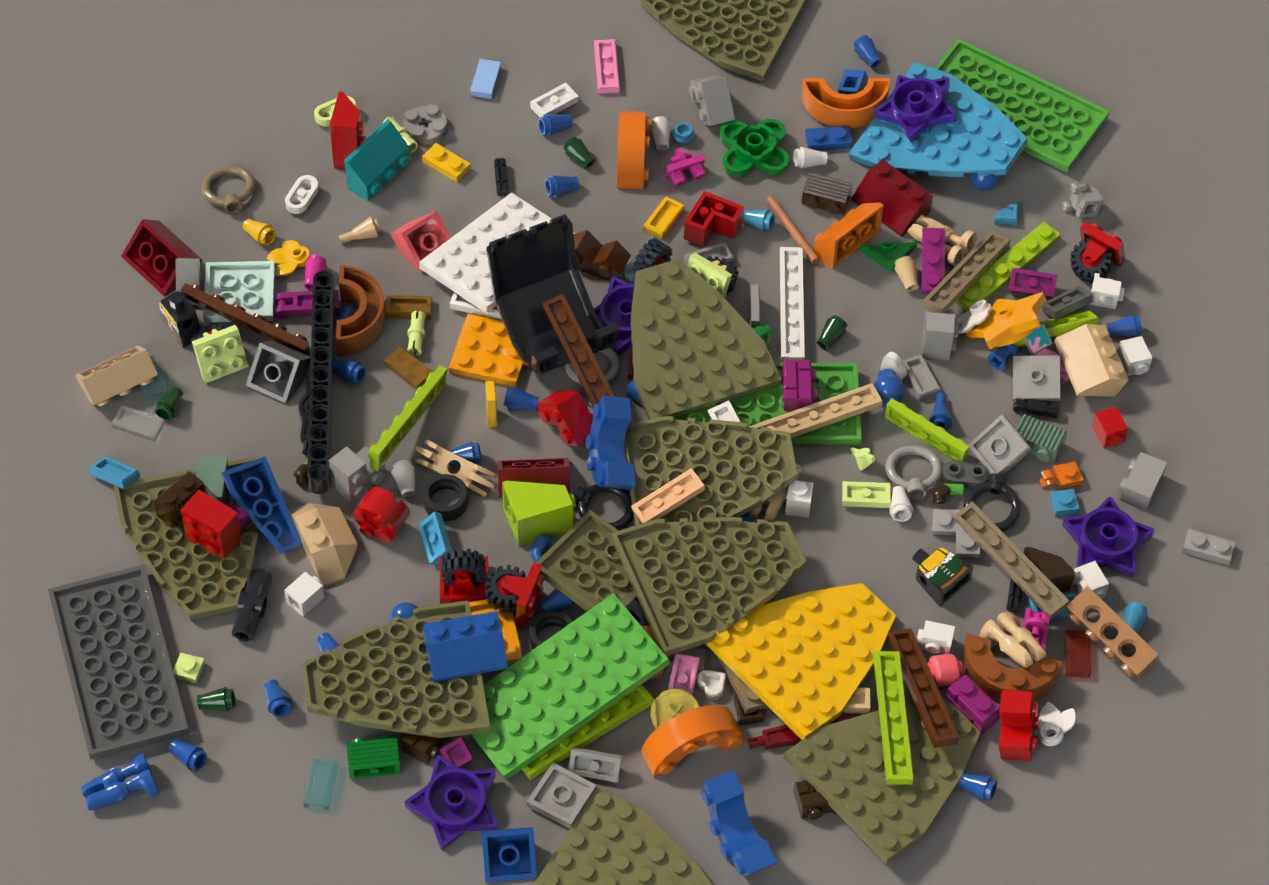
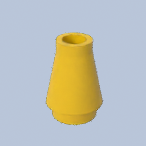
(261, 232)

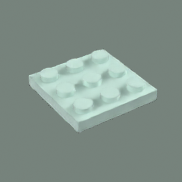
(243, 284)

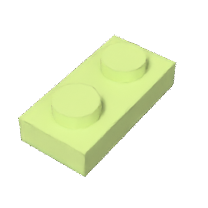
(866, 494)

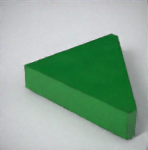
(888, 252)

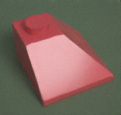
(421, 237)

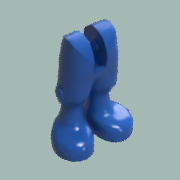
(111, 785)

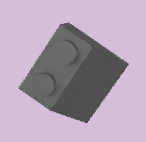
(277, 370)

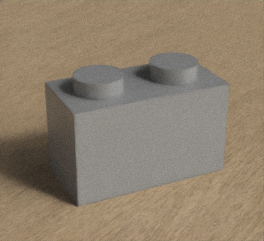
(1143, 480)

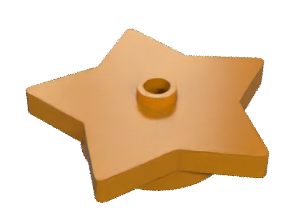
(1009, 321)

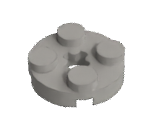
(425, 114)

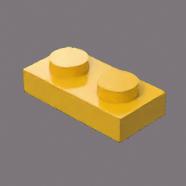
(446, 162)

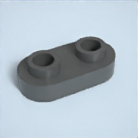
(965, 473)

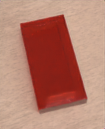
(1077, 653)

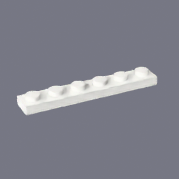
(791, 303)

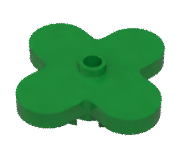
(754, 147)

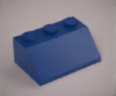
(465, 646)

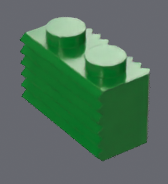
(373, 757)

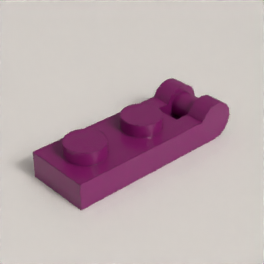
(301, 304)

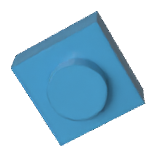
(1064, 502)

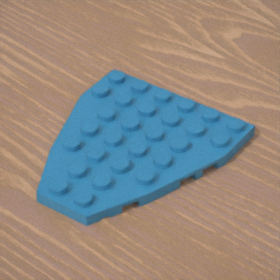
(976, 143)

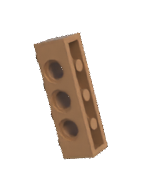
(1090, 602)

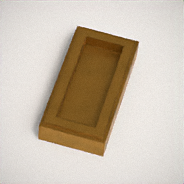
(402, 306)
(407, 367)

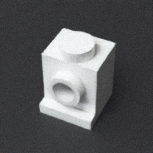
(1106, 292)
(1091, 576)
(936, 637)

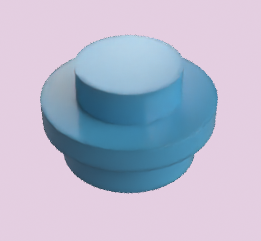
(683, 133)

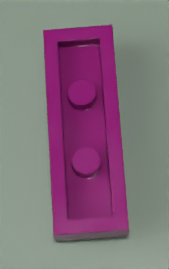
(932, 258)

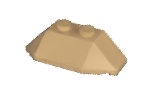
(325, 540)

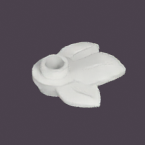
(976, 315)
(1054, 722)

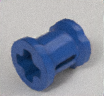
(1002, 355)

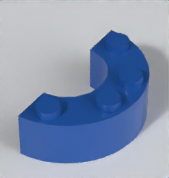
(606, 444)
(733, 826)

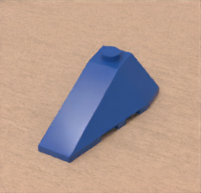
(261, 499)

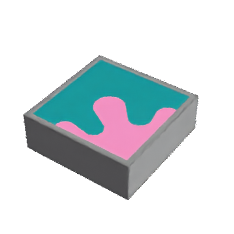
(1038, 339)

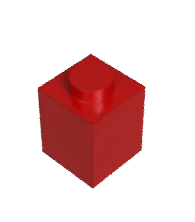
(1110, 427)

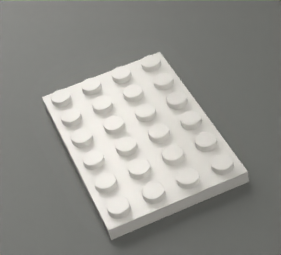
(463, 259)

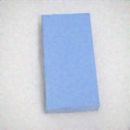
(485, 78)

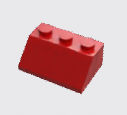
(345, 130)

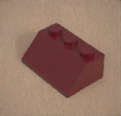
(900, 196)
(154, 254)
(534, 471)

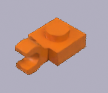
(1065, 475)

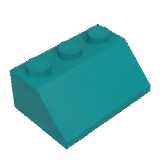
(376, 161)

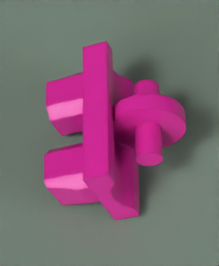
(684, 163)
(1037, 624)

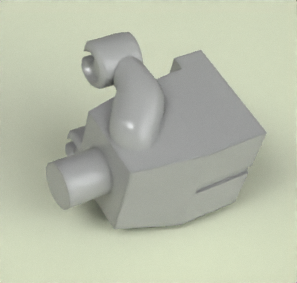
(1084, 200)

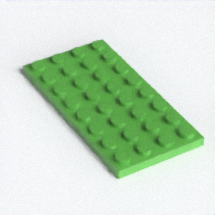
(1050, 117)
(766, 404)
(566, 684)

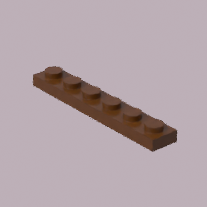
(238, 315)
(577, 349)
(923, 689)

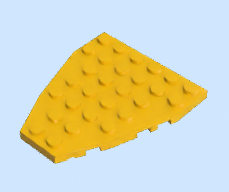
(807, 652)

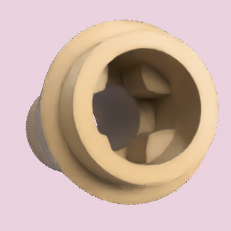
(907, 272)

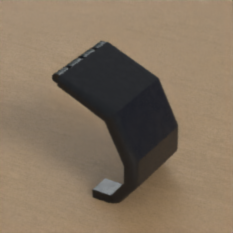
(532, 270)

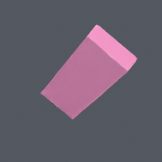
(606, 66)

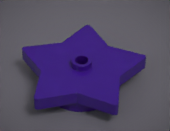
(917, 105)
(617, 308)
(1108, 537)
(452, 784)

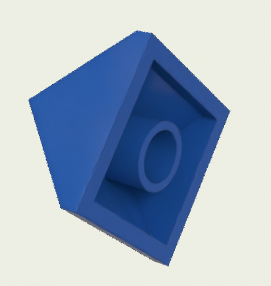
(509, 854)

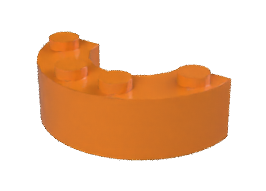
(843, 109)
(631, 149)
(687, 733)

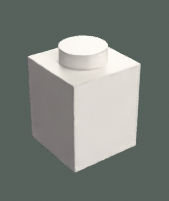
(1134, 356)
(799, 499)
(304, 593)

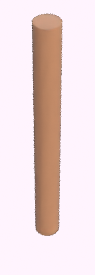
(791, 228)

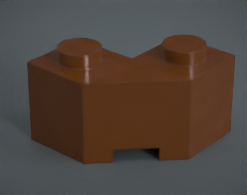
(599, 259)

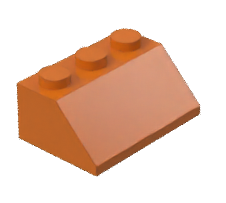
(848, 234)

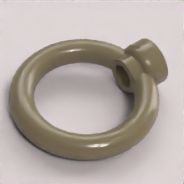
(231, 202)

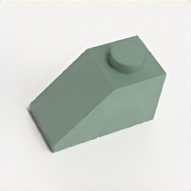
(210, 470)

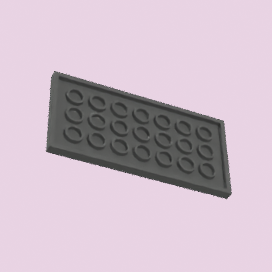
(118, 662)

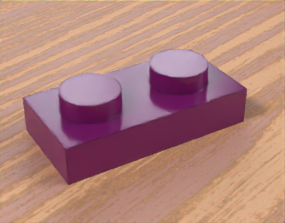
(1032, 282)

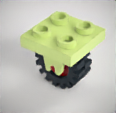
(715, 271)
(218, 351)

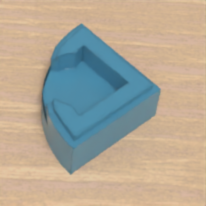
(1007, 216)

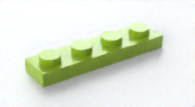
(1066, 324)
(926, 431)

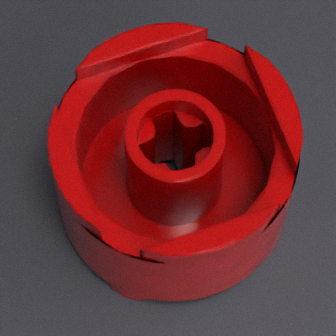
(380, 514)

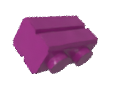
(797, 384)
(973, 703)

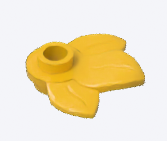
(289, 257)

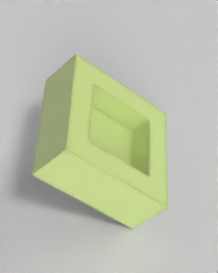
(188, 668)

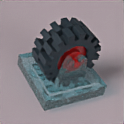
(651, 255)

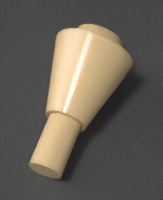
(365, 230)

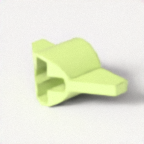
(863, 457)

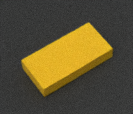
(663, 218)
(491, 404)

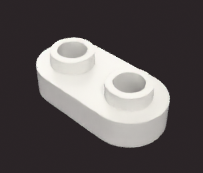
(298, 198)

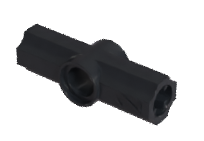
(252, 605)

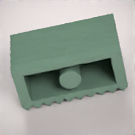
(1043, 438)

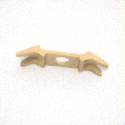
(467, 472)

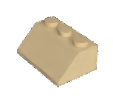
(1092, 361)
(117, 375)

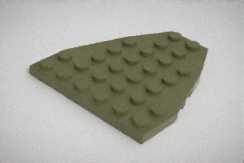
(731, 33)
(691, 344)
(732, 460)
(185, 571)
(705, 573)
(387, 682)
(849, 772)
(618, 846)

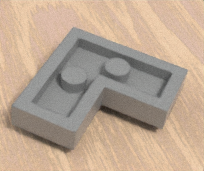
(946, 525)

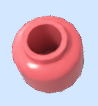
(945, 669)

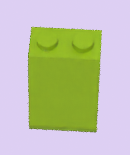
(537, 509)

